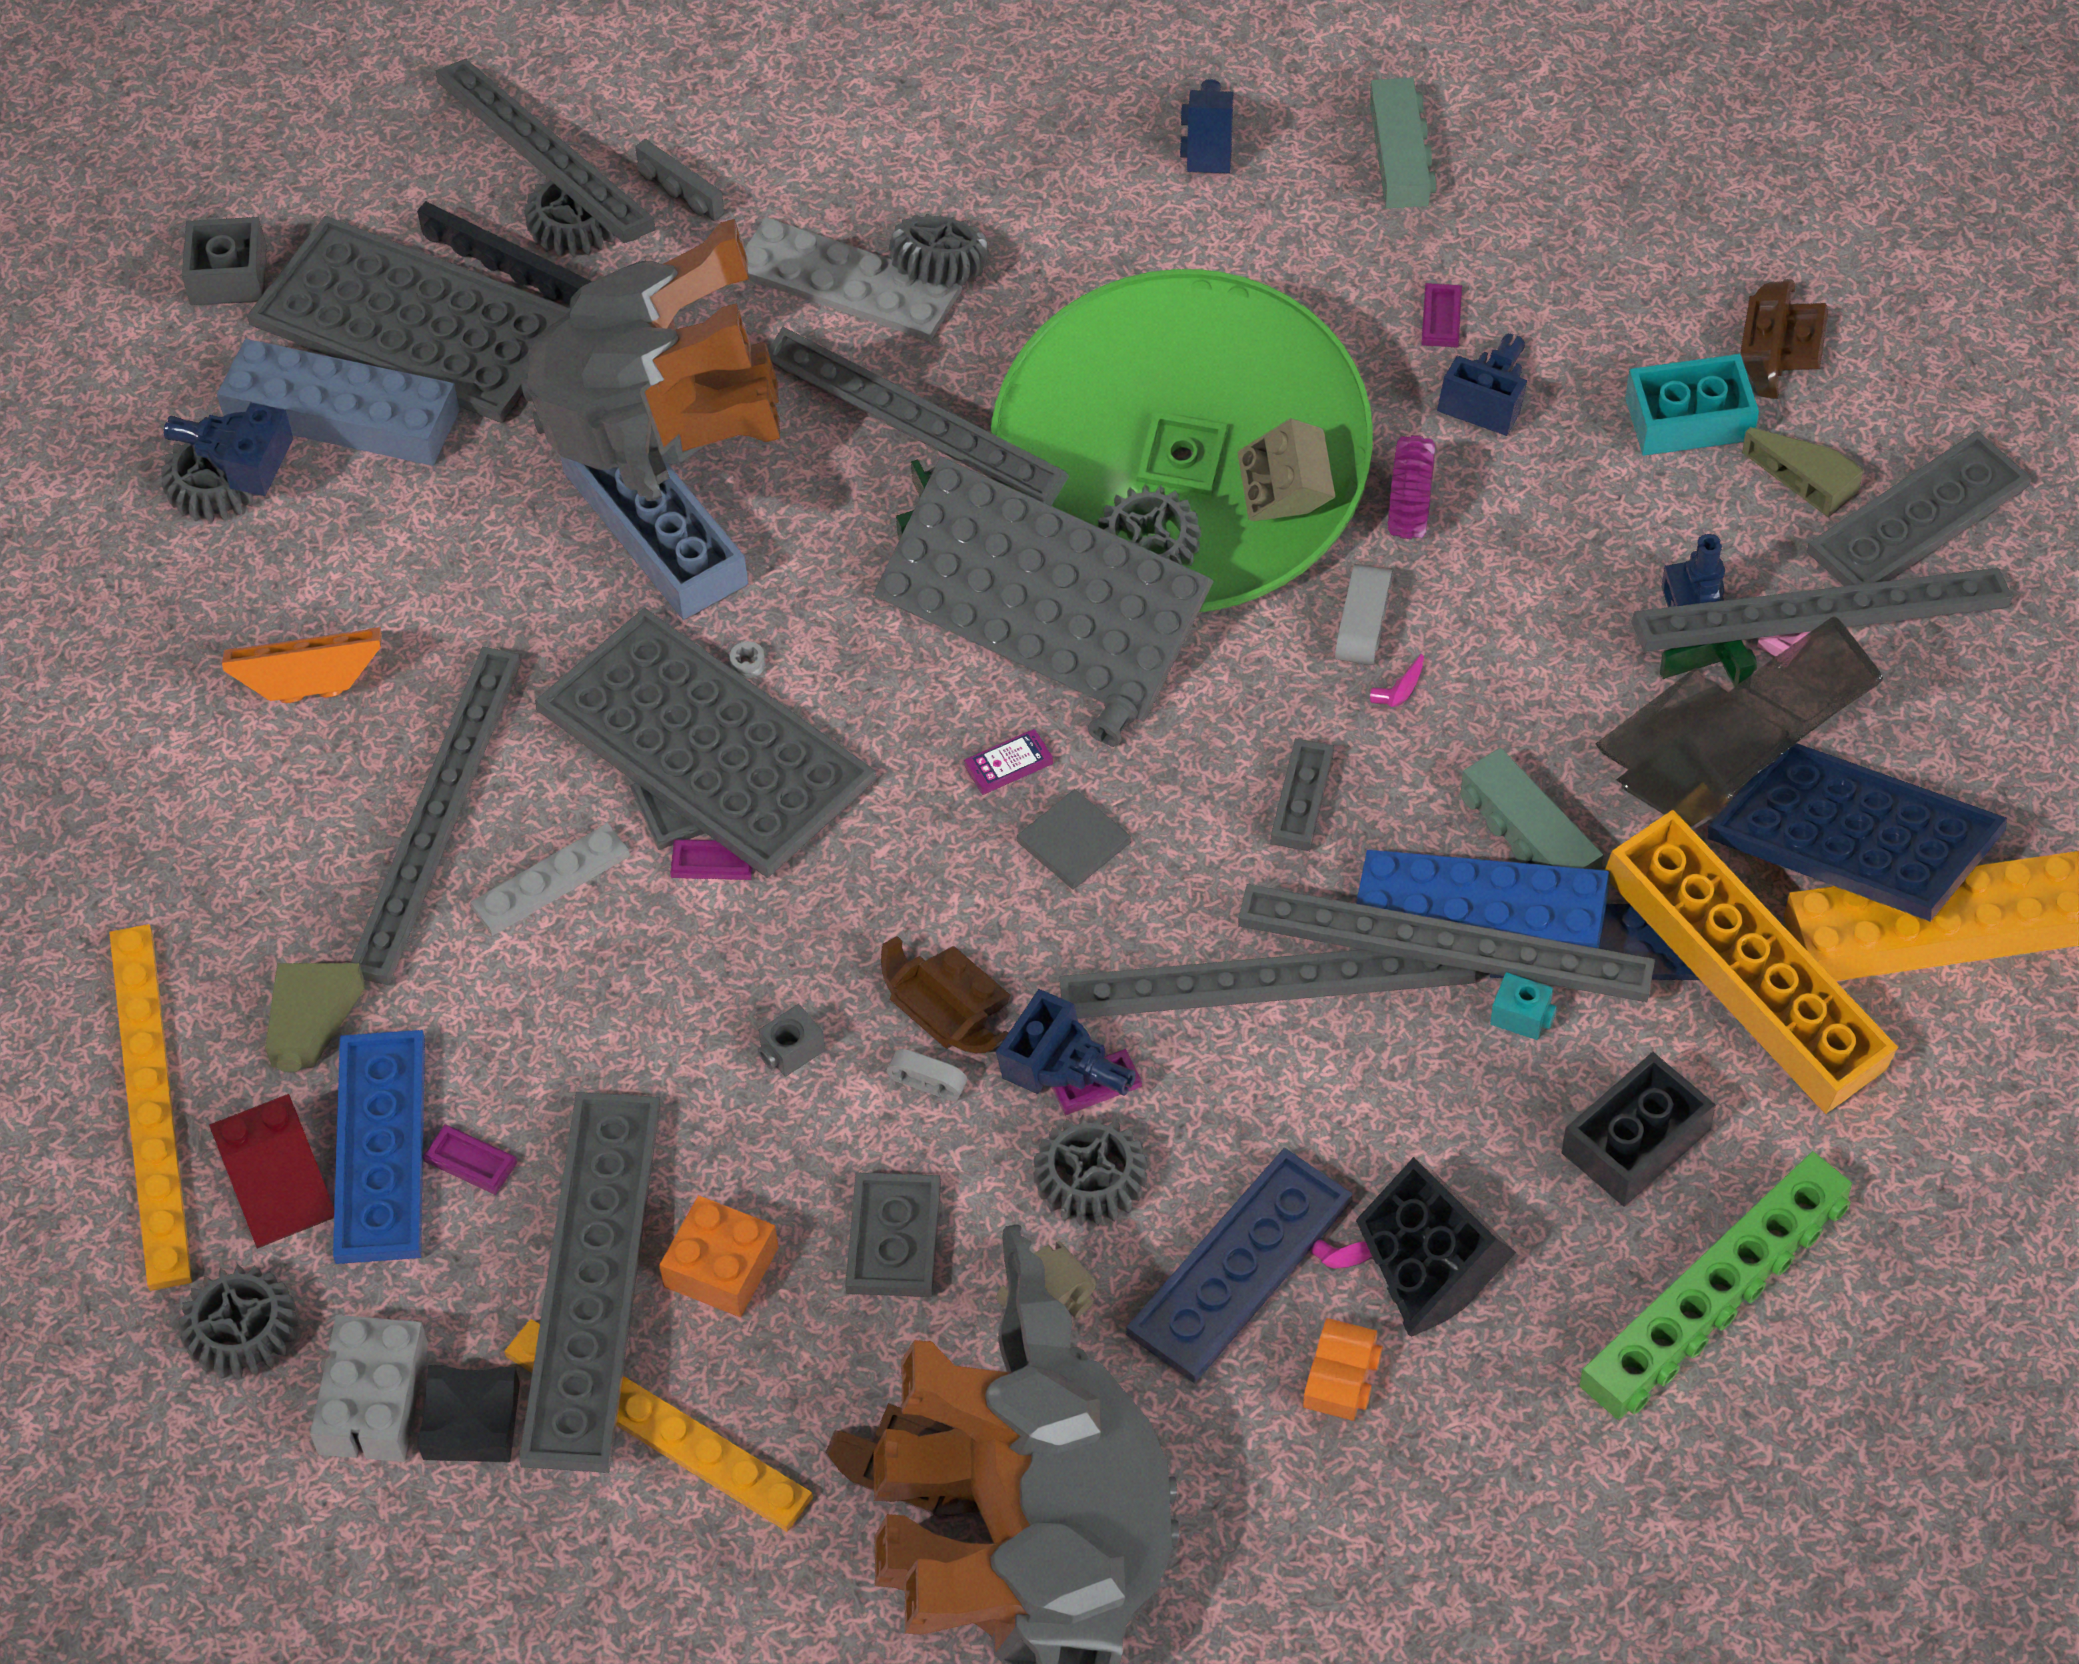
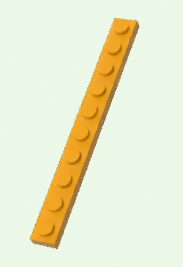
(150, 1109)

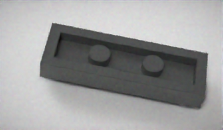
(679, 180)
(1302, 794)

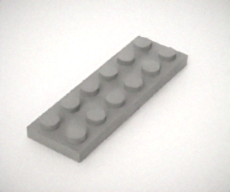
(846, 279)

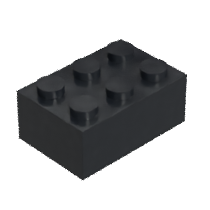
(1638, 1128)

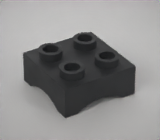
(469, 1414)

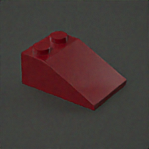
(273, 1170)

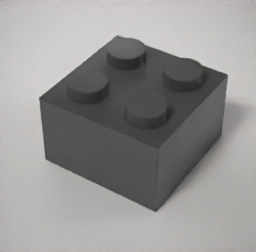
(224, 260)

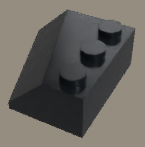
(1430, 1247)

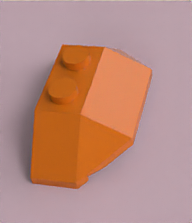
(303, 666)

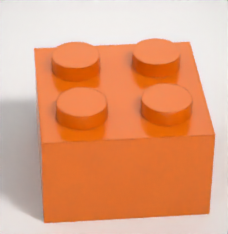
(719, 1256)

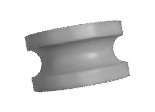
(749, 650)

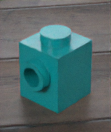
(1523, 1006)

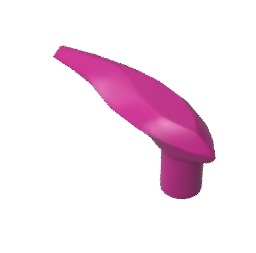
(1402, 687)
(1341, 1257)

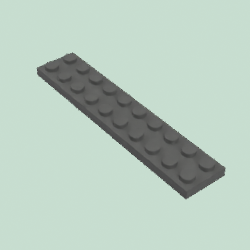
(590, 1284)

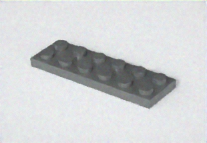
(1919, 513)

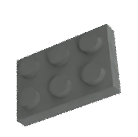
(893, 1234)

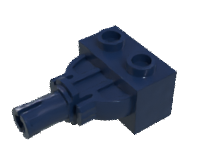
(1209, 129)
(1486, 392)
(241, 444)
(1698, 578)
(1056, 1050)

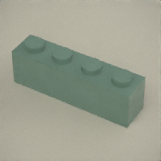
(1400, 143)
(1525, 815)

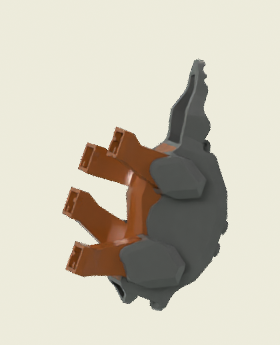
(635, 391)
(1059, 1477)

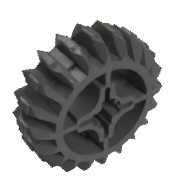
(561, 222)
(938, 250)
(199, 486)
(1148, 514)
(1080, 1150)
(202, 1327)

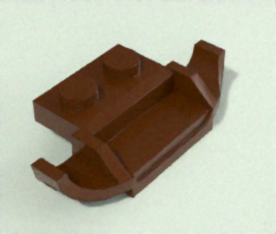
(1781, 336)
(945, 996)
(856, 1459)

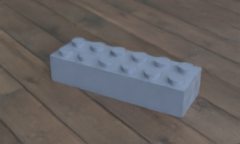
(344, 400)
(667, 537)

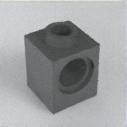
(790, 1026)

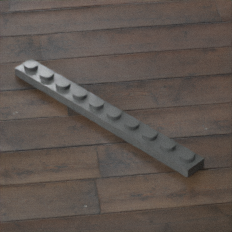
(546, 151)
(917, 417)
(1808, 609)
(435, 815)
(1446, 942)
(1252, 982)

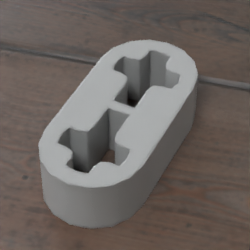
(927, 1074)

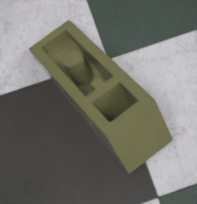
(1808, 469)

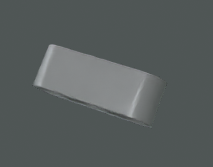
(1363, 614)

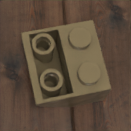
(1286, 471)

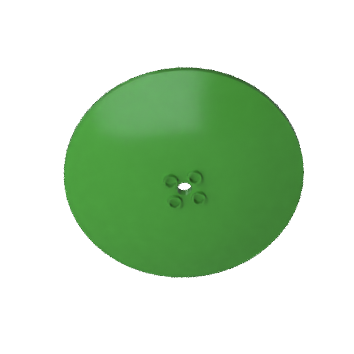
(1199, 368)

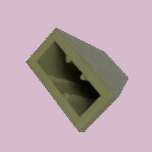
(308, 1010)

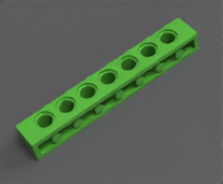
(1809, 1183)

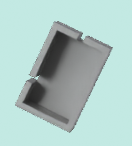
(369, 1388)

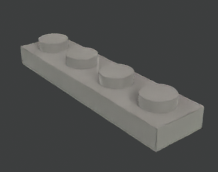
(549, 879)

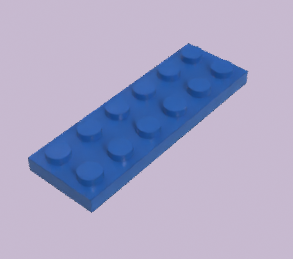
(1496, 895)
(379, 1147)

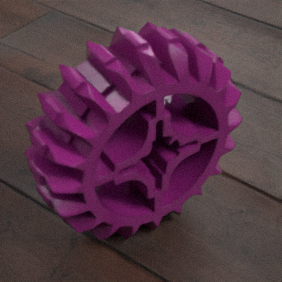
(1411, 487)

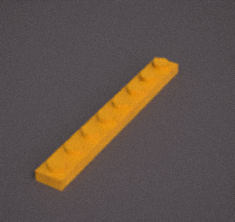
(692, 1445)

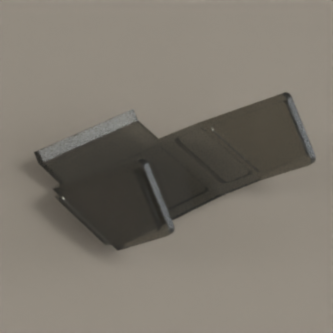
(1706, 742)

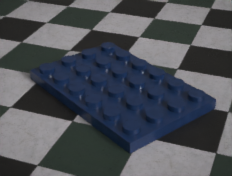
(1858, 830)

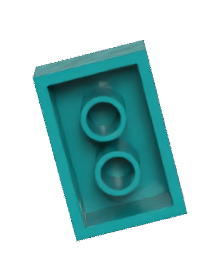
(1691, 404)

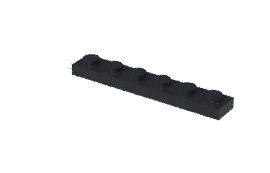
(499, 253)

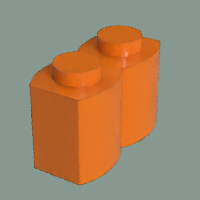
(1341, 1369)

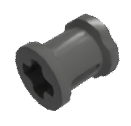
(1112, 720)

